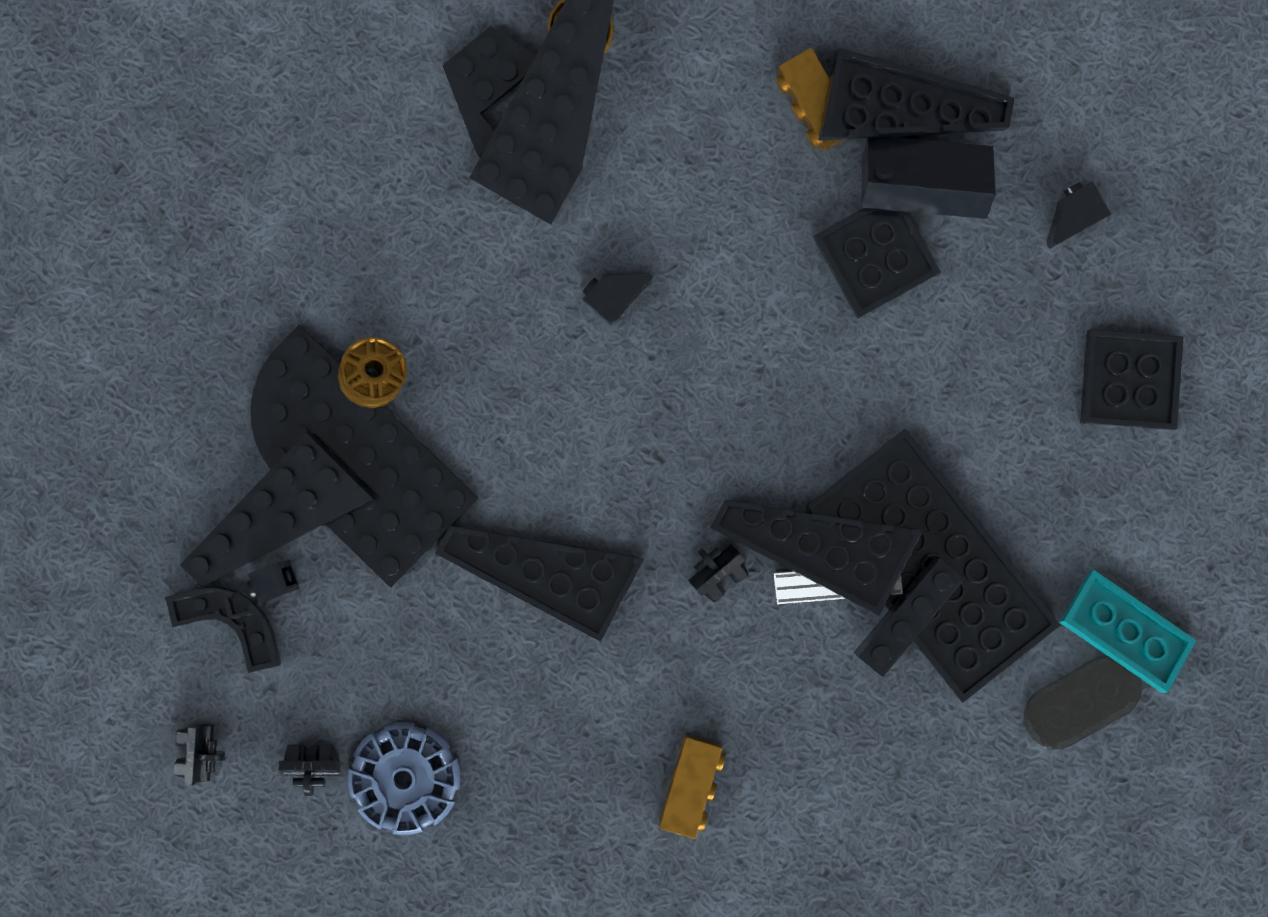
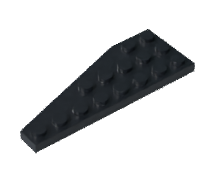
(547, 124)

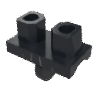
(716, 567)
(200, 754)
(295, 765)

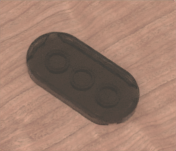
(1081, 703)

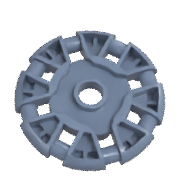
(404, 759)

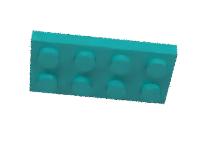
(1128, 631)

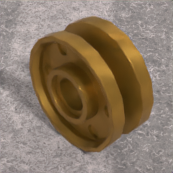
(375, 354)

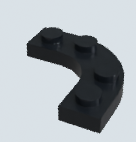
(235, 610)

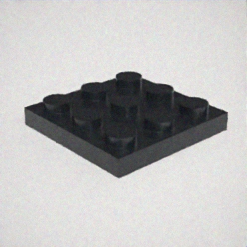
(876, 257)
(1131, 379)

